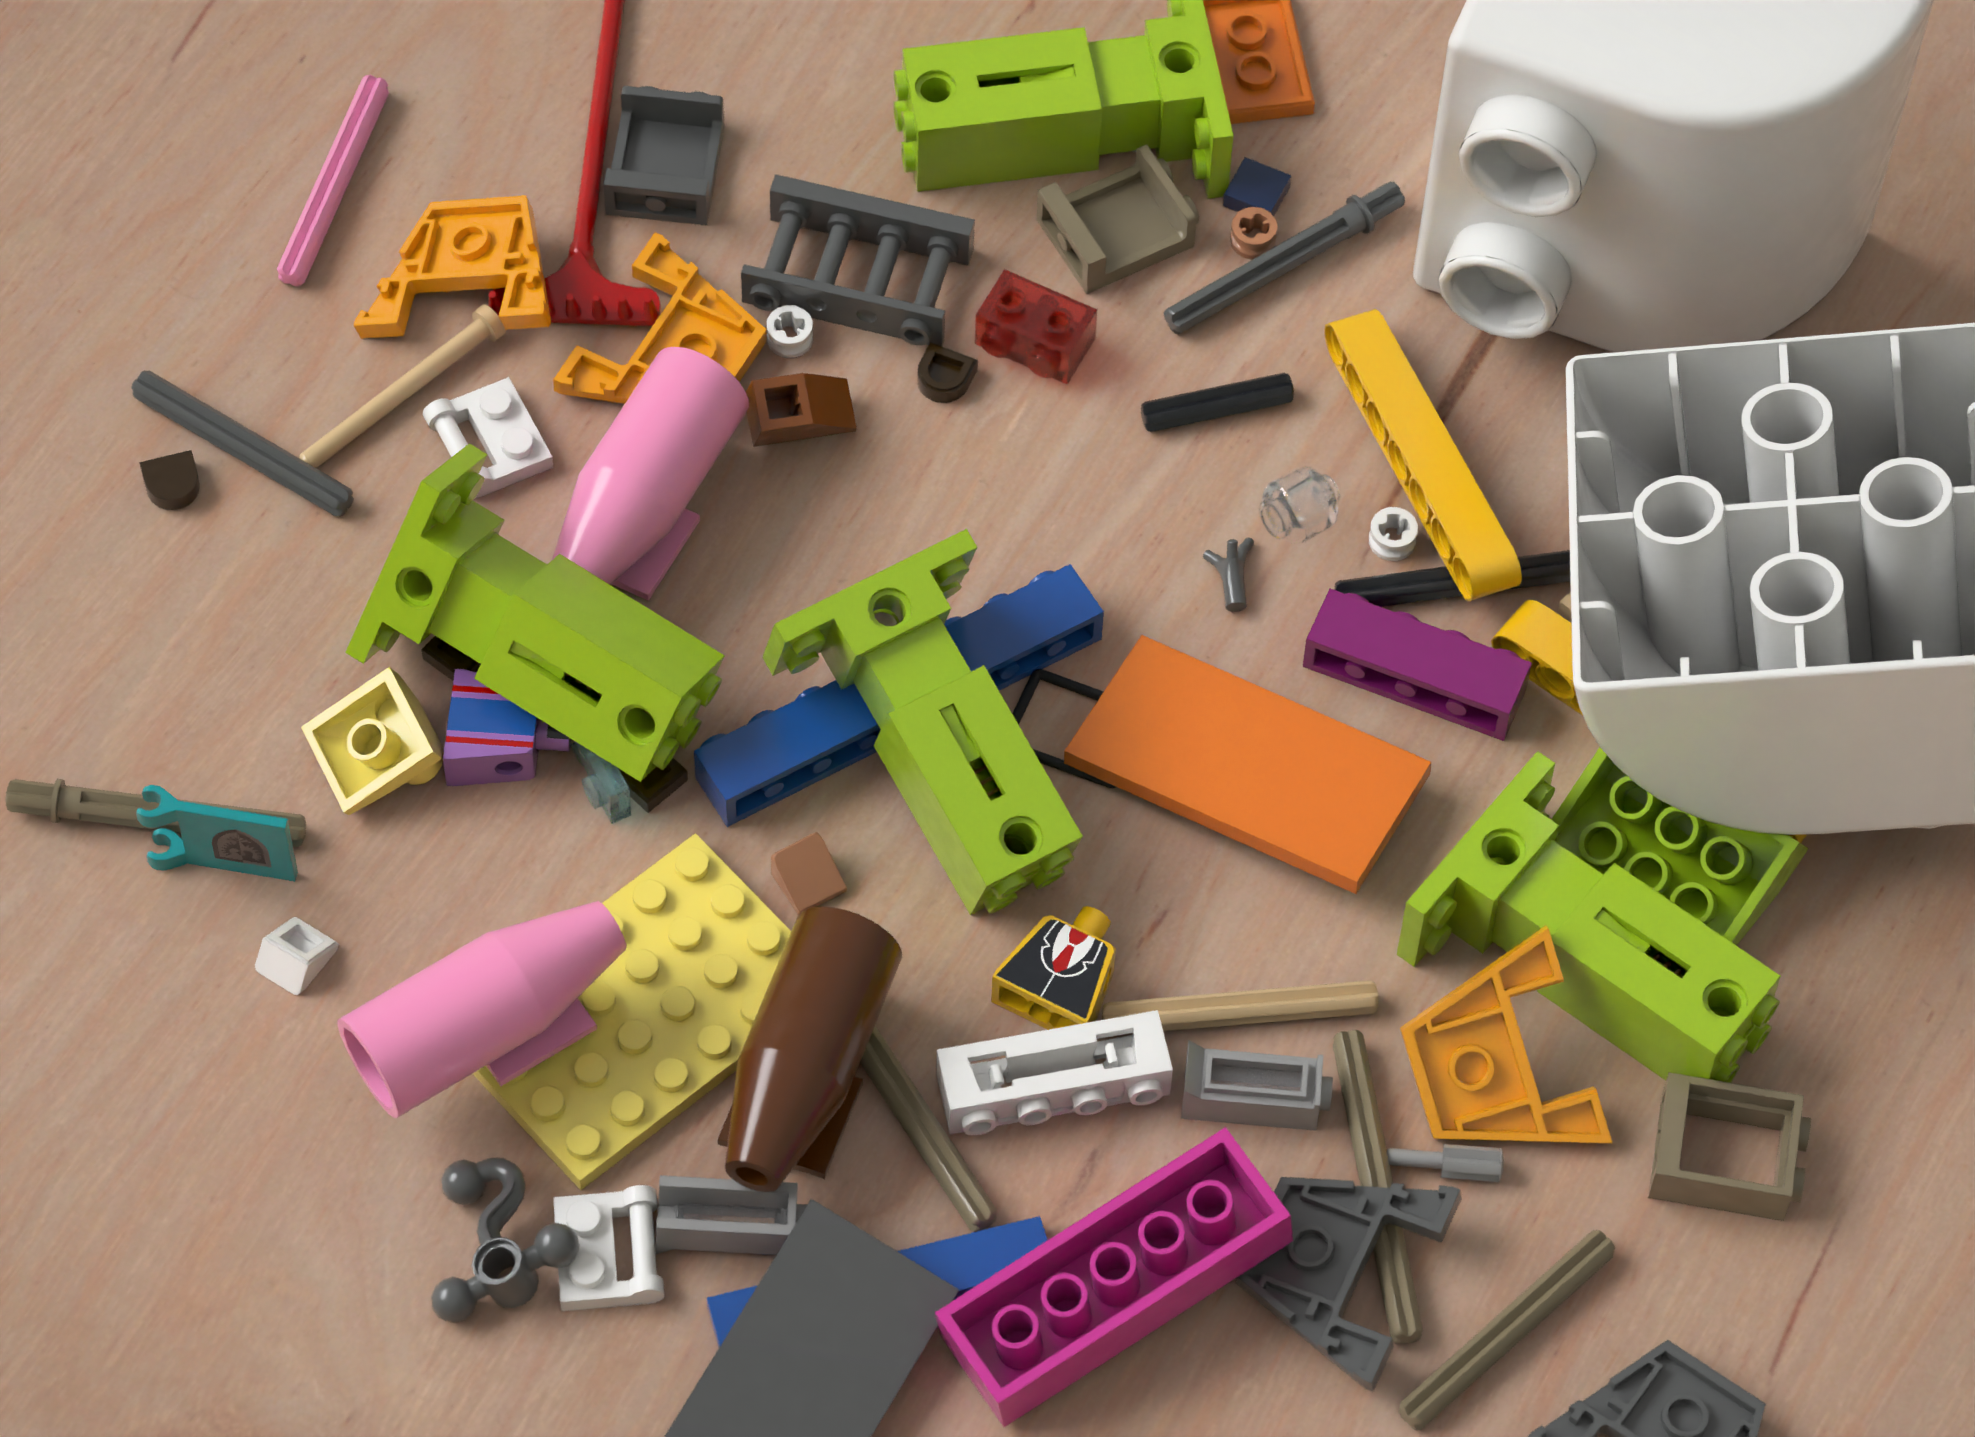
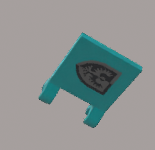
(218, 837)

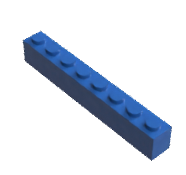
(833, 725)

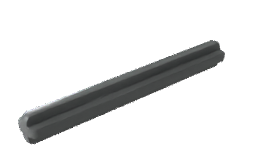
(242, 443)

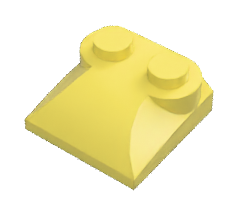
(374, 742)

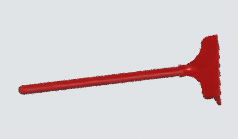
(578, 289)

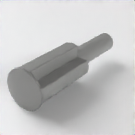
(1455, 1161)

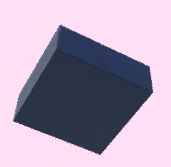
(1256, 187)

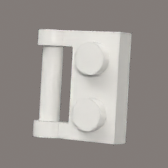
(502, 429)
(592, 1276)

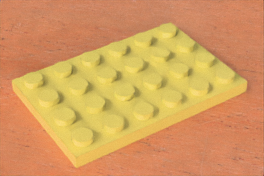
(663, 1012)

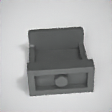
(665, 155)

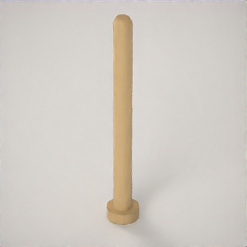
(485, 325)

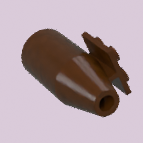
(806, 1046)

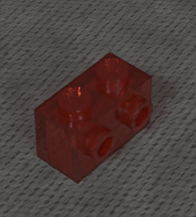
(1035, 327)

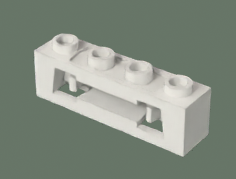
(1054, 1073)

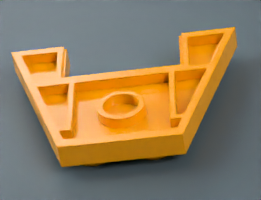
(1476, 1065)

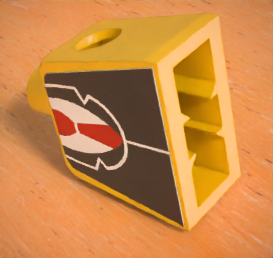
(1058, 971)

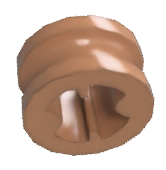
(1244, 223)

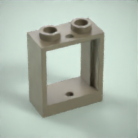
(1738, 1105)

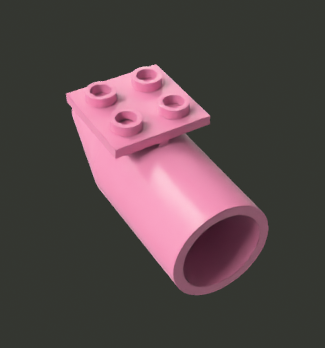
(635, 487)
(488, 1004)

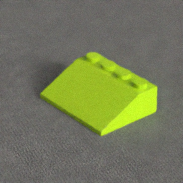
(1701, 866)

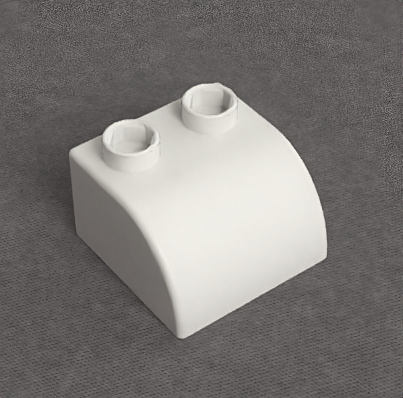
(1659, 163)
(1780, 576)

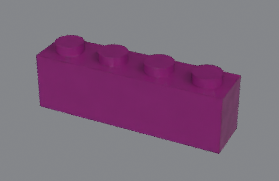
(1416, 663)

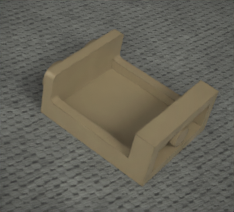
(1119, 222)

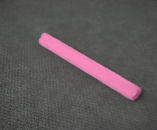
(333, 181)

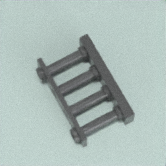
(866, 219)

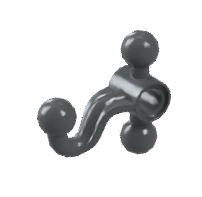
(553, 1246)

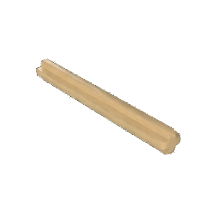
(1254, 1005)

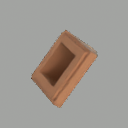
(807, 873)

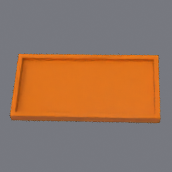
(1248, 763)

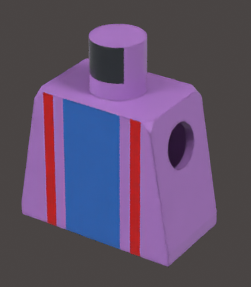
(492, 736)

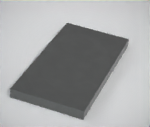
(818, 1339)

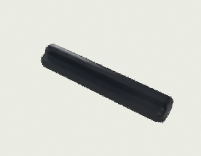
(1217, 402)

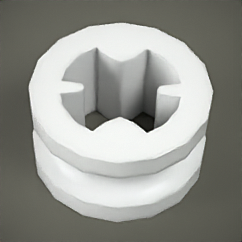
(802, 325)
(1393, 518)

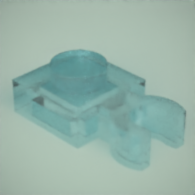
(603, 784)

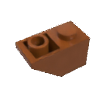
(798, 408)

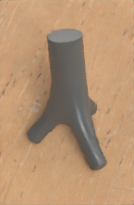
(1232, 572)

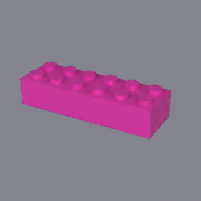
(1114, 1276)

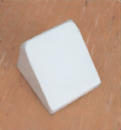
(294, 955)

